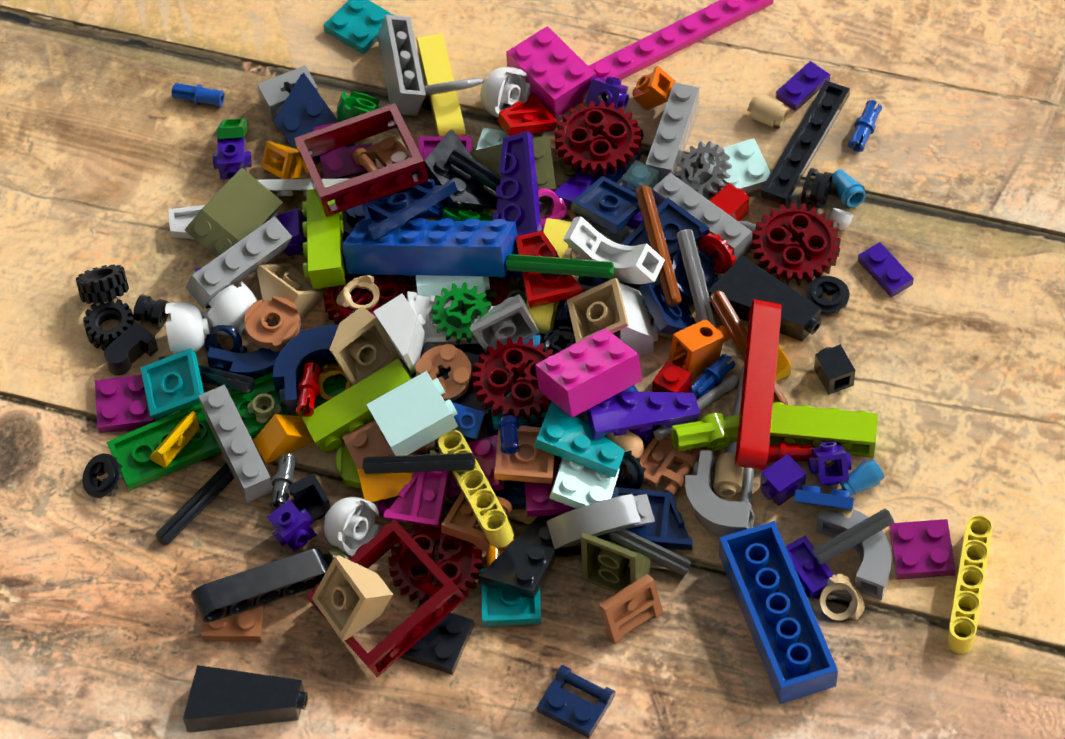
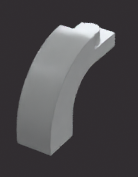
(712, 512)
(599, 519)
(874, 551)

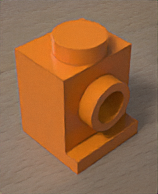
(653, 88)

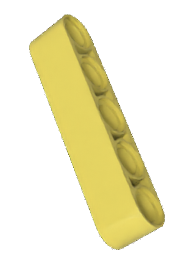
(438, 70)
(545, 314)
(478, 493)
(966, 595)

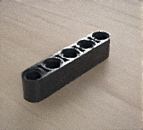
(260, 585)

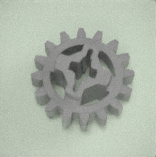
(704, 168)

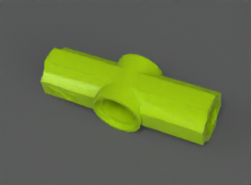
(711, 431)

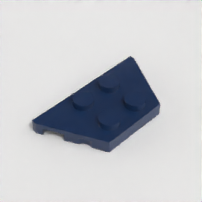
(303, 112)
(397, 208)
(668, 527)

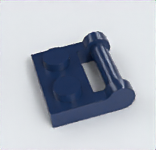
(572, 710)

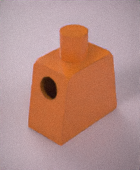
(698, 347)

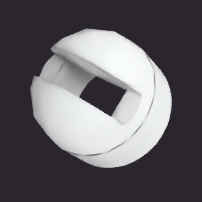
(842, 217)

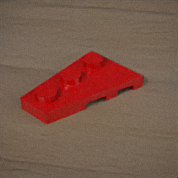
(544, 287)

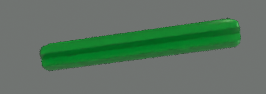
(561, 266)

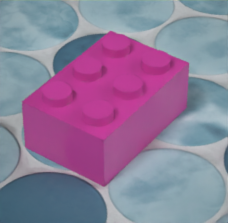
(552, 70)
(588, 372)

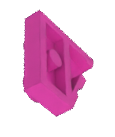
(421, 499)

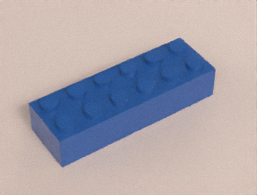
(433, 248)
(777, 612)

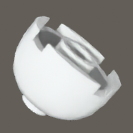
(503, 89)
(230, 308)
(186, 327)
(351, 524)

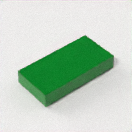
(232, 128)

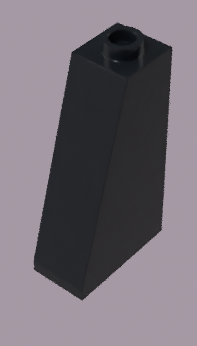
(749, 282)
(241, 699)

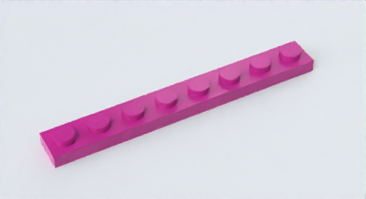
(676, 37)

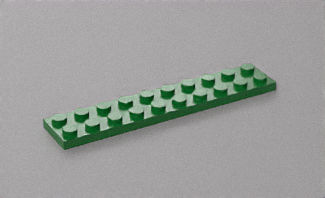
(137, 446)

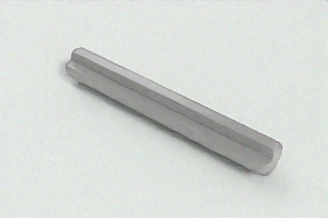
(695, 276)

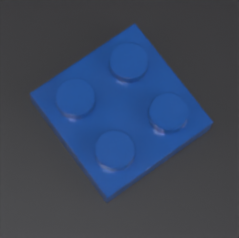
(836, 499)

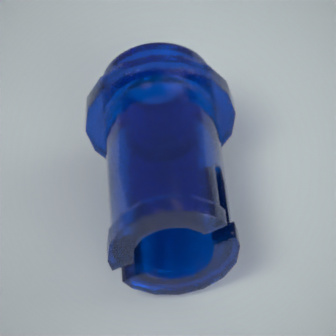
(508, 429)

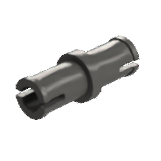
(282, 479)

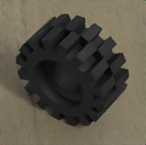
(102, 284)
(105, 312)

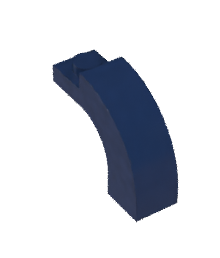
(304, 348)
(249, 364)

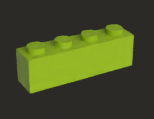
(323, 244)
(349, 409)
(806, 424)

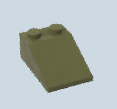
(491, 157)
(233, 213)
(611, 565)

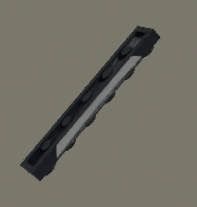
(805, 143)

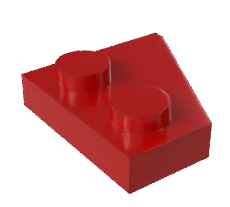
(527, 116)

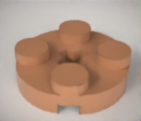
(275, 336)
(447, 357)

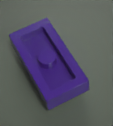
(802, 86)
(885, 269)
(809, 570)

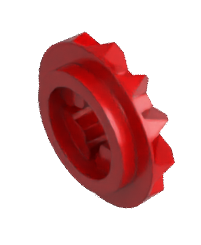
(711, 245)

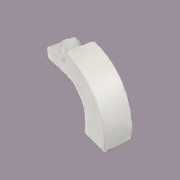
(632, 263)

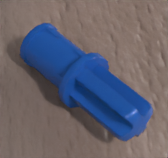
(198, 94)
(712, 376)

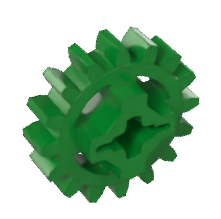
(452, 321)

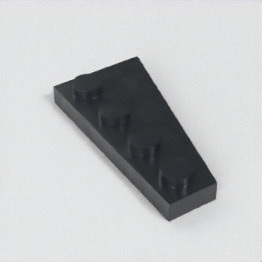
(524, 562)

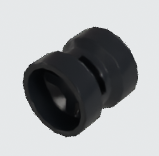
(150, 310)

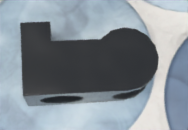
(129, 348)

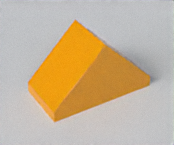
(282, 161)
(282, 436)

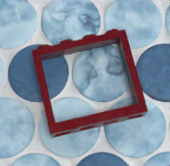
(369, 185)
(419, 622)

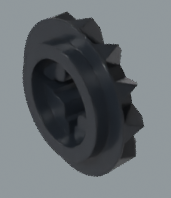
(831, 286)
(99, 466)
(636, 477)

